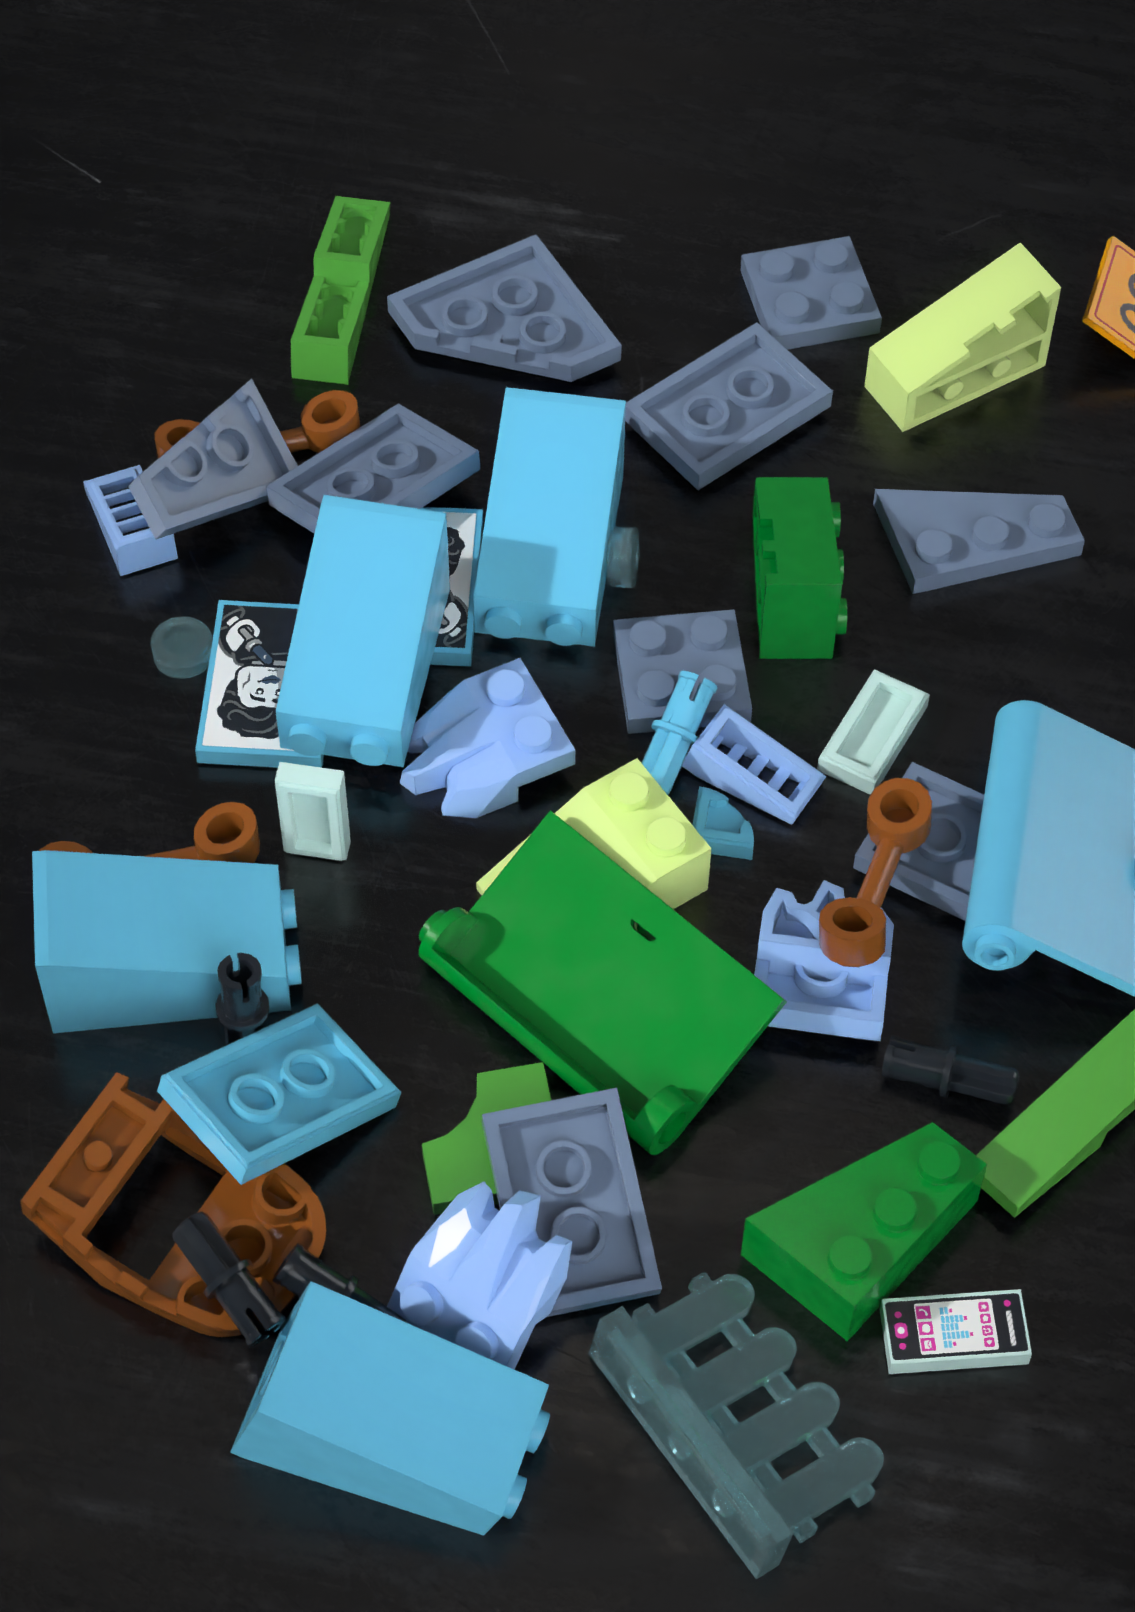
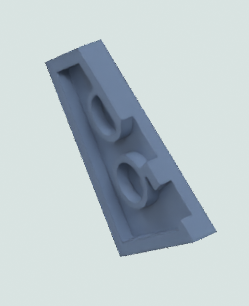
(215, 467)
(974, 535)

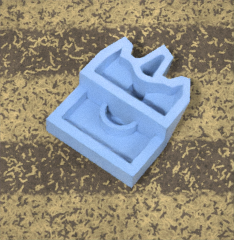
(486, 742)
(818, 991)
(483, 1275)

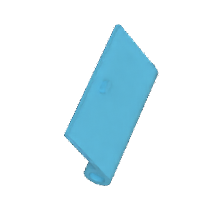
(1055, 848)

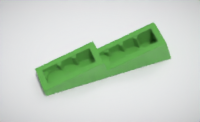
(340, 290)
(1063, 1123)

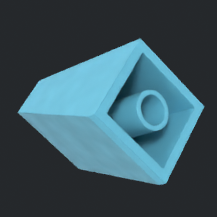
(550, 517)
(364, 631)
(146, 936)
(393, 1414)

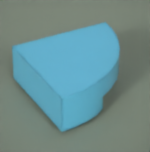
(722, 825)

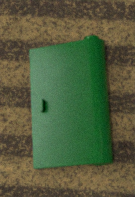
(589, 995)

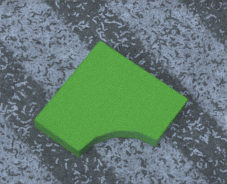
(461, 1156)

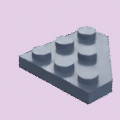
(508, 313)

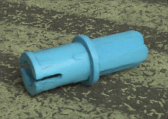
(677, 729)

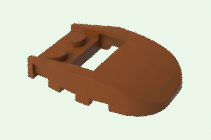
(100, 1155)

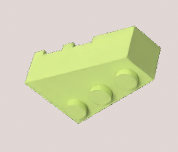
(966, 341)

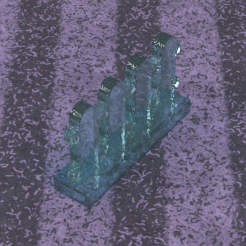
(704, 1442)

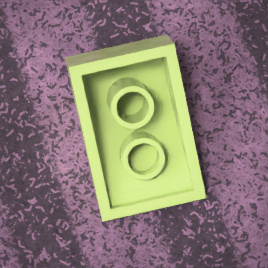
(640, 831)

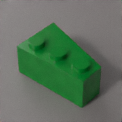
(797, 568)
(865, 1226)

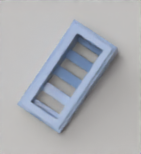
(134, 550)
(748, 740)

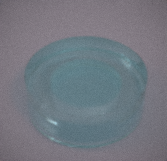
(623, 557)
(181, 647)

